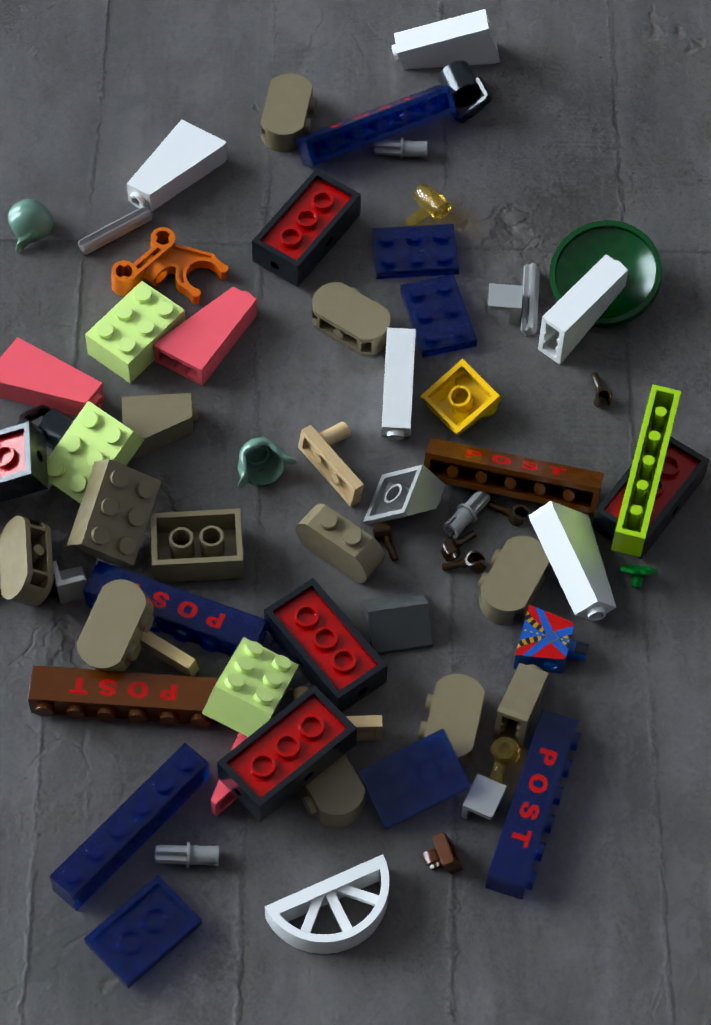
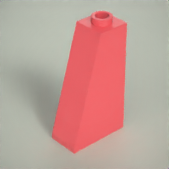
(207, 336)
(41, 379)

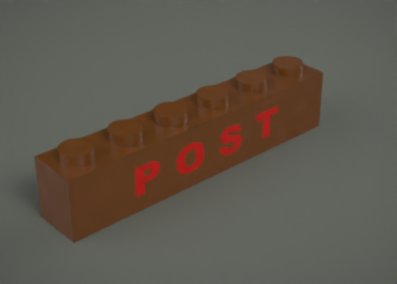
(513, 475)
(120, 695)

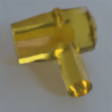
(431, 204)
(505, 753)

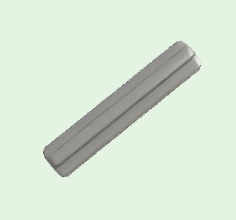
(115, 230)
(530, 299)

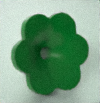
(638, 573)

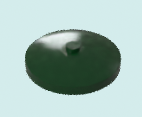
(621, 242)

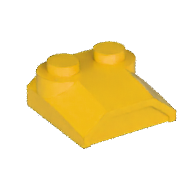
(461, 398)

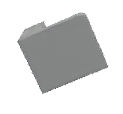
(506, 298)
(69, 583)
(484, 798)

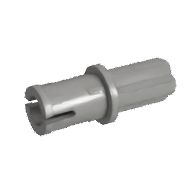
(401, 148)
(466, 514)
(187, 854)

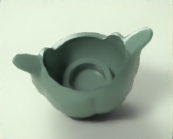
(29, 222)
(259, 454)

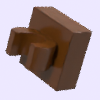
(443, 855)

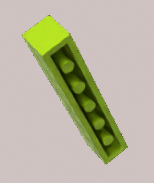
(646, 471)

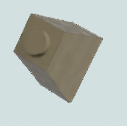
(159, 419)
(520, 703)

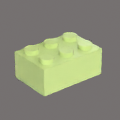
(130, 329)
(89, 439)
(250, 688)

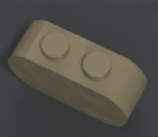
(287, 112)
(350, 318)
(340, 543)
(26, 561)
(513, 580)
(116, 626)
(458, 710)
(335, 795)

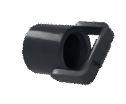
(465, 89)
(52, 425)

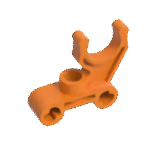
(165, 259)

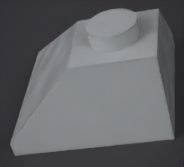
(404, 494)

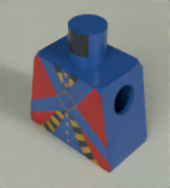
(548, 642)

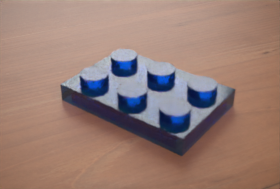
(415, 251)
(438, 315)
(415, 778)
(143, 931)

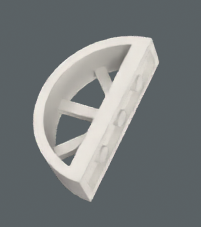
(328, 892)

